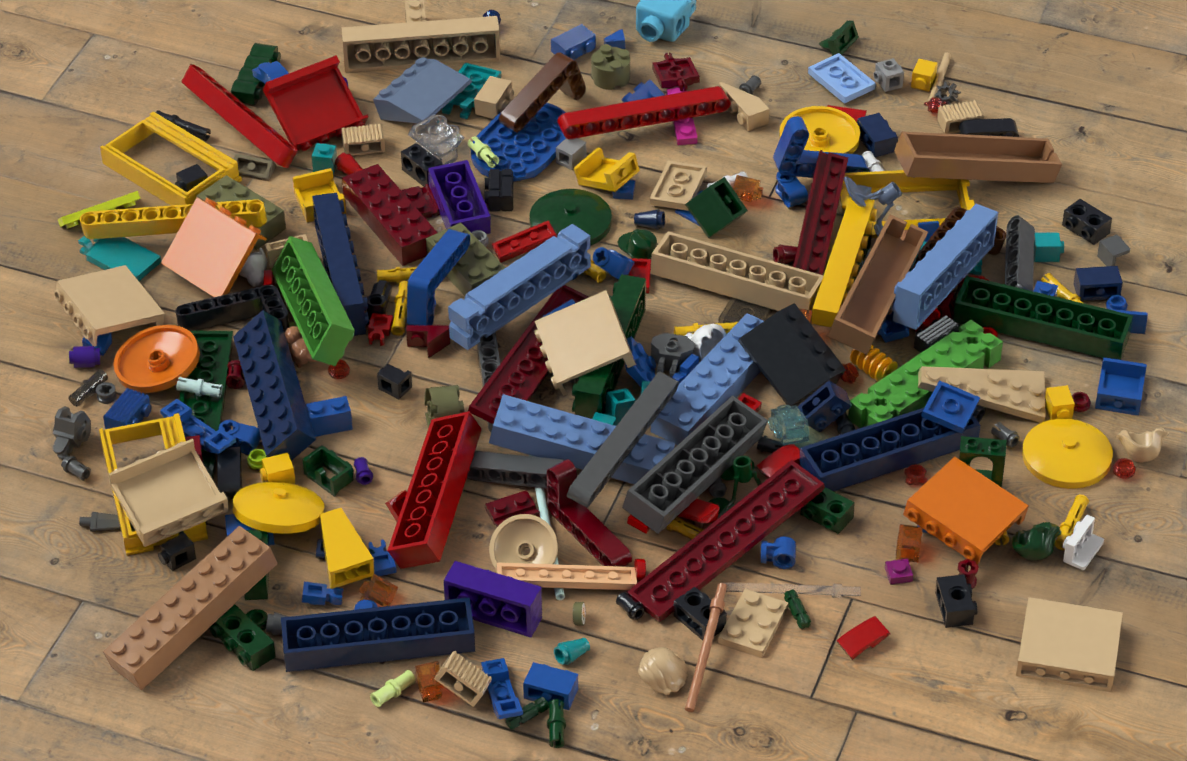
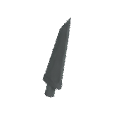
(101, 522)

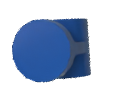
(780, 552)

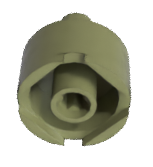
(610, 67)
(442, 402)

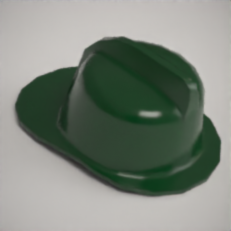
(638, 243)

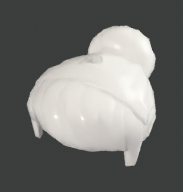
(254, 268)
(706, 338)

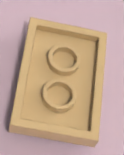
(678, 185)
(753, 623)

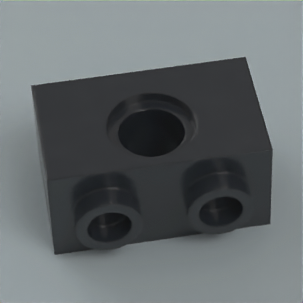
(955, 601)

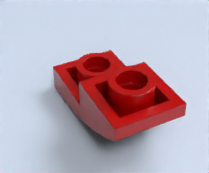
(778, 459)
(863, 636)

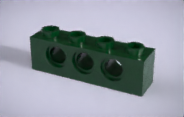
(243, 638)

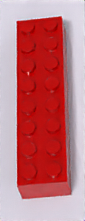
(435, 490)

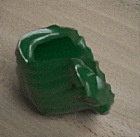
(1037, 542)

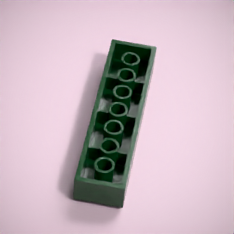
(1043, 318)
(592, 387)

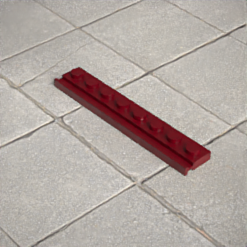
(820, 212)

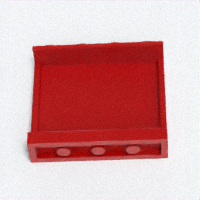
(313, 104)

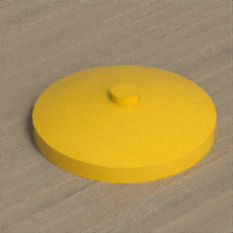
(828, 129)
(1067, 453)
(278, 507)

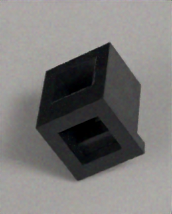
(394, 381)
(177, 552)

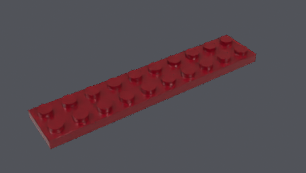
(523, 366)
(726, 539)

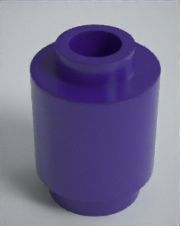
(84, 356)

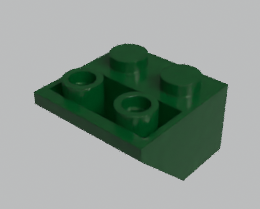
(716, 207)

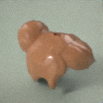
(297, 346)

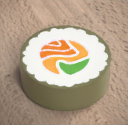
(579, 613)

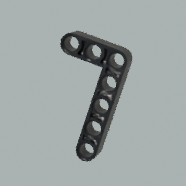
(232, 308)

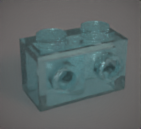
(789, 424)

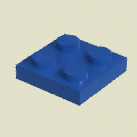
(645, 364)
(950, 407)

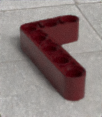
(581, 521)

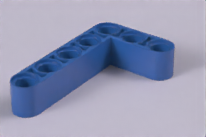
(795, 161)
(431, 273)

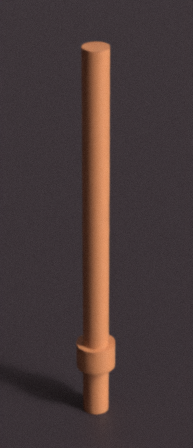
(716, 607)

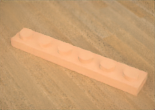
(571, 575)

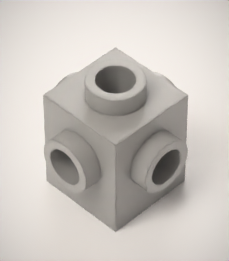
(889, 75)

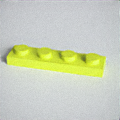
(127, 201)

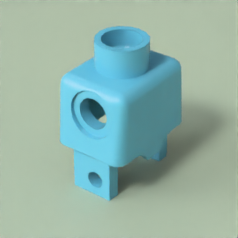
(663, 18)

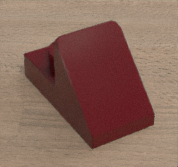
(430, 336)

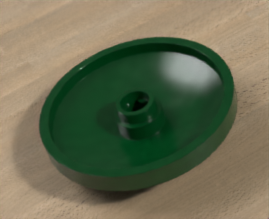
(573, 207)

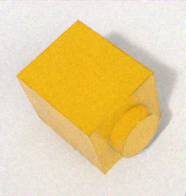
(924, 75)
(1059, 402)
(277, 469)

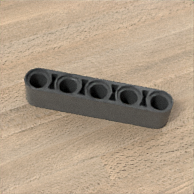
(1019, 253)
(510, 469)

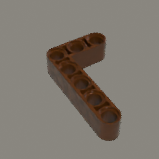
(558, 73)
(948, 224)

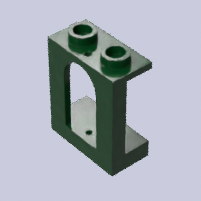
(983, 447)

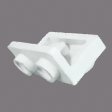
(1082, 544)

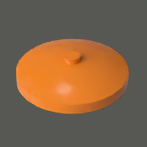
(156, 358)

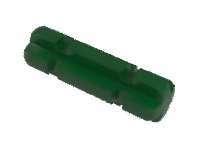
(797, 609)
(529, 712)

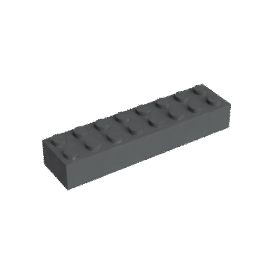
(694, 464)

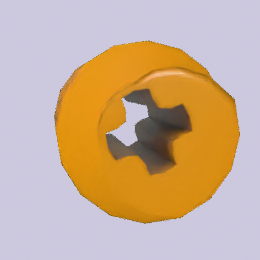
(874, 363)

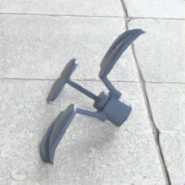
(885, 196)

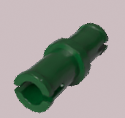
(556, 723)

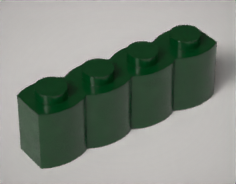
(246, 86)

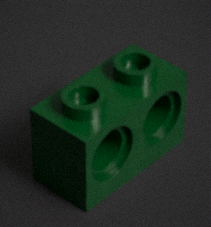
(829, 510)

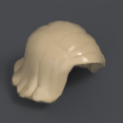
(1143, 446)
(663, 670)

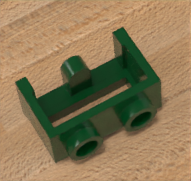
(323, 457)

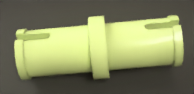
(483, 151)
(393, 688)

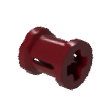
(235, 375)
(963, 569)

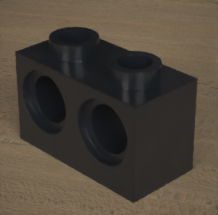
(417, 161)
(1087, 221)
(694, 612)

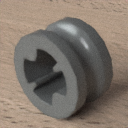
(105, 387)

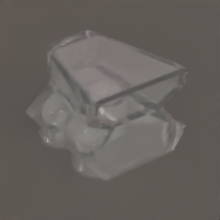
(438, 138)

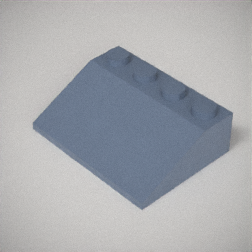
(420, 92)

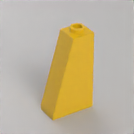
(344, 550)

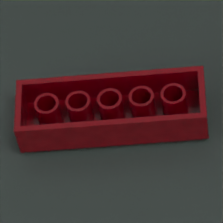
(388, 213)

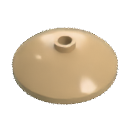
(523, 533)

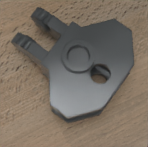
(670, 353)
(70, 431)

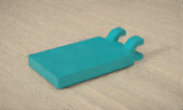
(466, 98)
(120, 251)

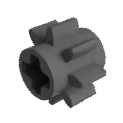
(951, 89)

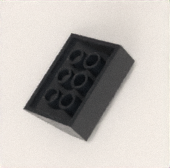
(792, 355)

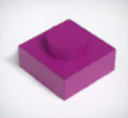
(898, 571)

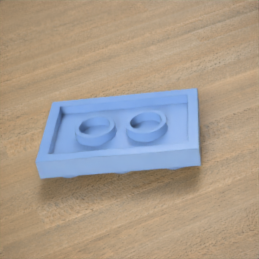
(841, 78)

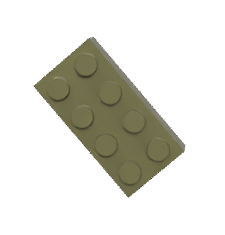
(230, 190)
(474, 266)

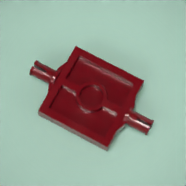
(675, 72)

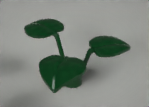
(740, 471)

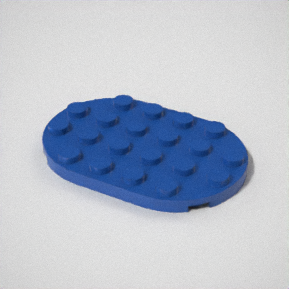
(522, 151)

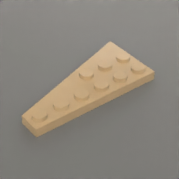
(1006, 391)

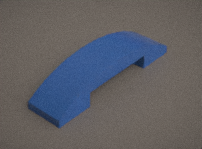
(210, 440)
(500, 689)

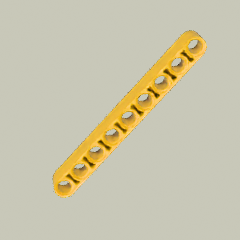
(159, 219)

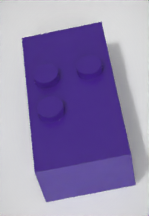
(459, 196)
(496, 598)

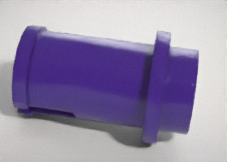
(363, 473)

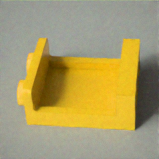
(606, 173)
(314, 184)

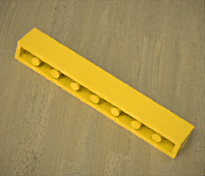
(844, 261)

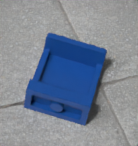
(1120, 386)

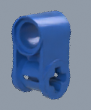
(791, 190)
(612, 262)
(246, 436)

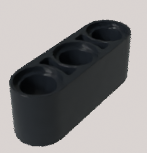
(989, 127)
(229, 471)

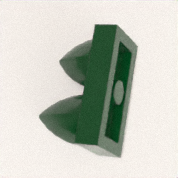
(841, 38)

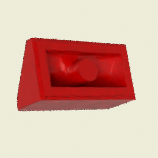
(701, 511)

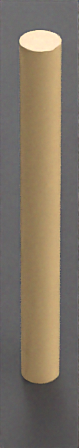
(940, 75)

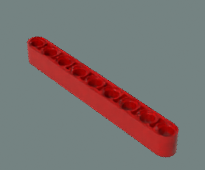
(643, 112)
(239, 116)

